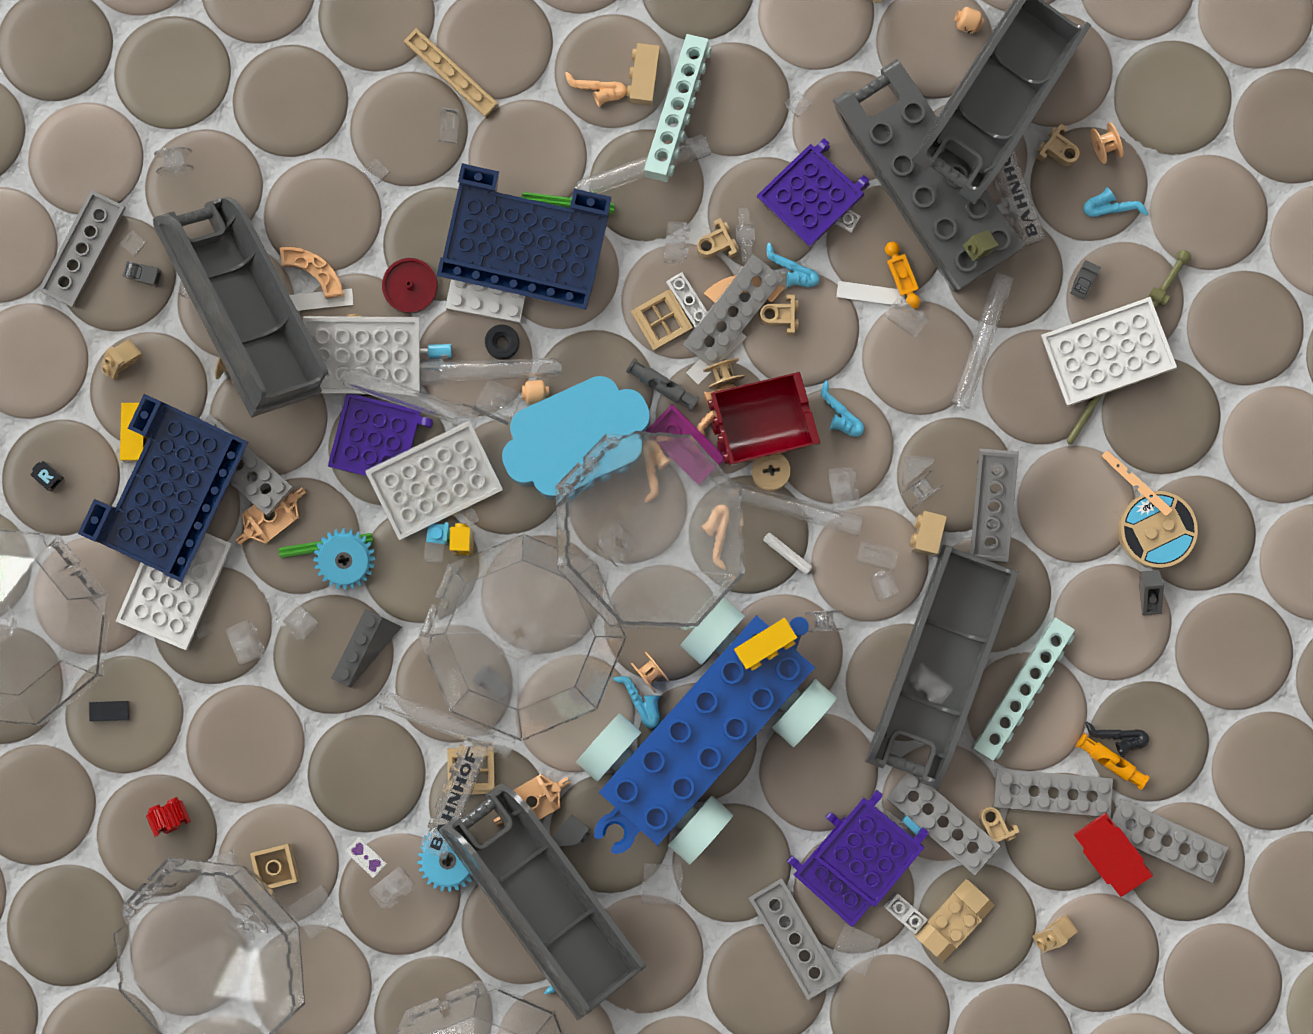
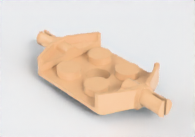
(263, 530)
(546, 793)

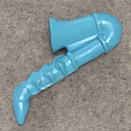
(1101, 205)
(802, 276)
(847, 422)
(647, 710)

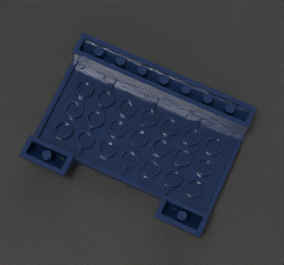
(524, 242)
(169, 490)

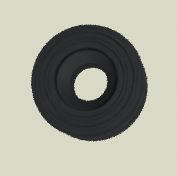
(492, 336)

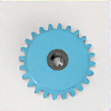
(338, 570)
(441, 873)

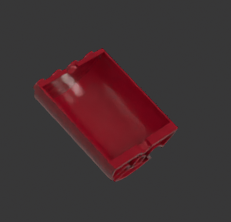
(763, 419)

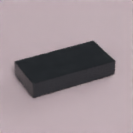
(109, 711)

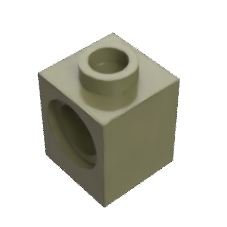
(980, 245)

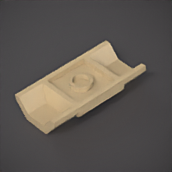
(954, 920)

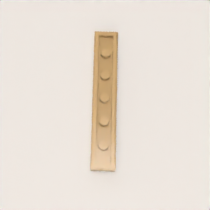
(450, 73)

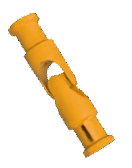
(1109, 759)

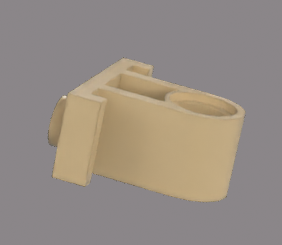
(1057, 146)
(719, 241)
(783, 314)
(120, 358)
(997, 829)
(1055, 934)

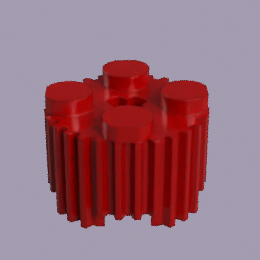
(168, 817)

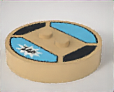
(1154, 538)

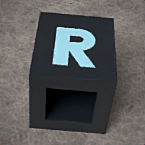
(46, 475)

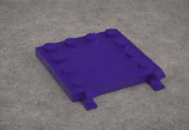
(811, 194)
(372, 433)
(870, 850)
(828, 886)

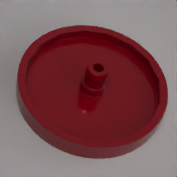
(409, 285)

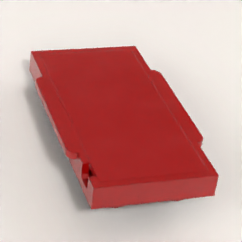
(1113, 855)

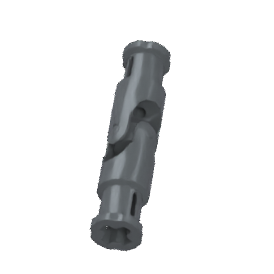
(666, 387)

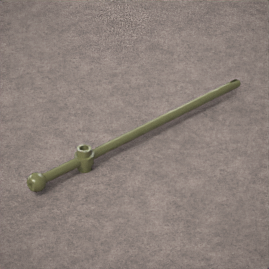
(1159, 297)

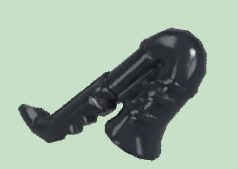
(1130, 739)

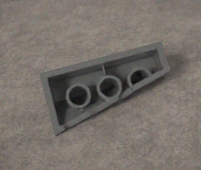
(364, 646)

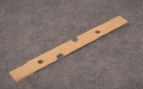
(1134, 480)

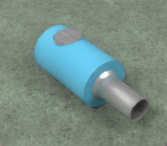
(437, 351)

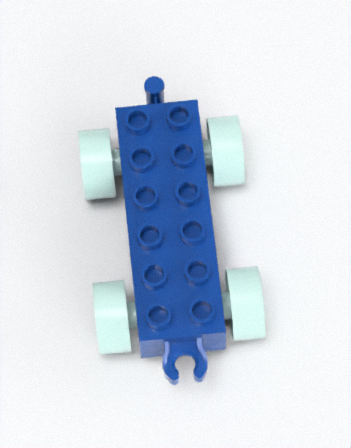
(702, 736)

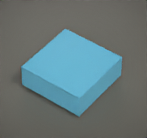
(911, 825)

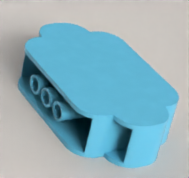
(564, 428)

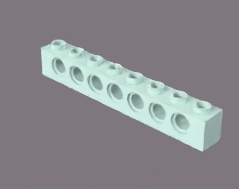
(692, 47)
(1065, 635)

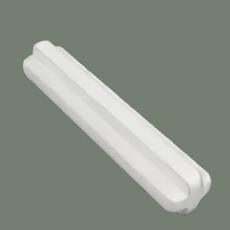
(787, 553)

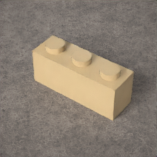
(643, 74)

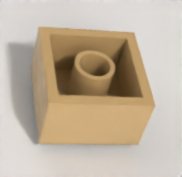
(928, 533)
(276, 865)

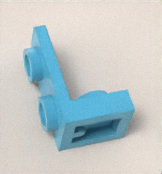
(439, 533)

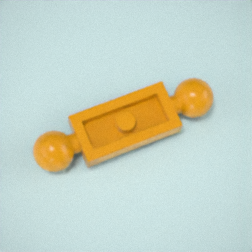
(902, 274)

